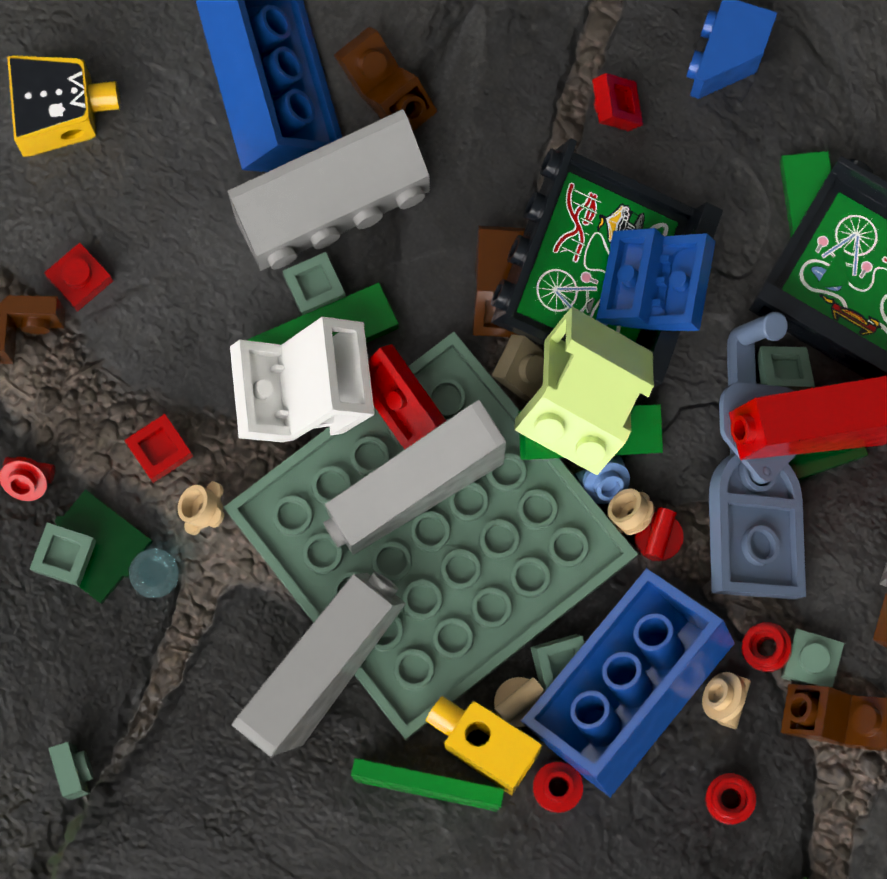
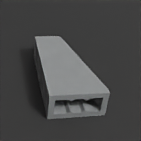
(416, 479)
(320, 665)

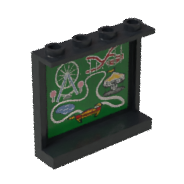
(568, 246)
(840, 320)

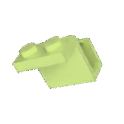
(586, 391)

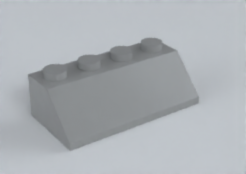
(331, 191)

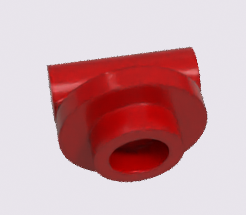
(26, 478)
(662, 536)

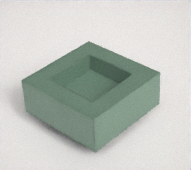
(313, 283)
(785, 367)
(63, 554)
(553, 656)
(812, 659)
(71, 769)

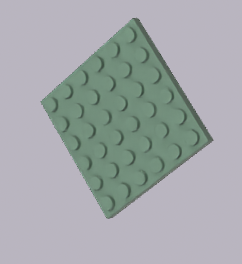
(473, 570)

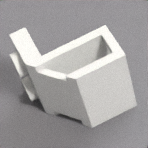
(303, 382)

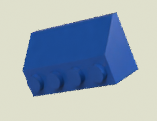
(269, 79)
(629, 681)

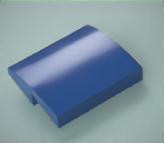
(656, 280)

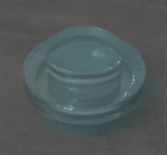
(153, 573)

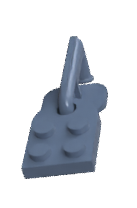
(754, 527)

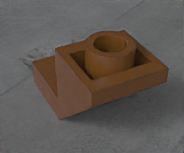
(382, 81)
(490, 269)
(30, 313)
(835, 717)

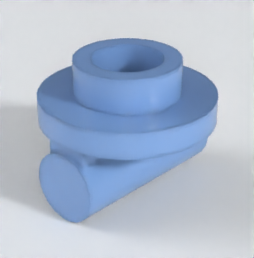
(607, 483)

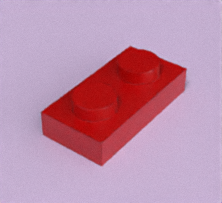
(401, 397)

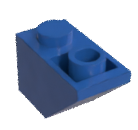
(733, 48)

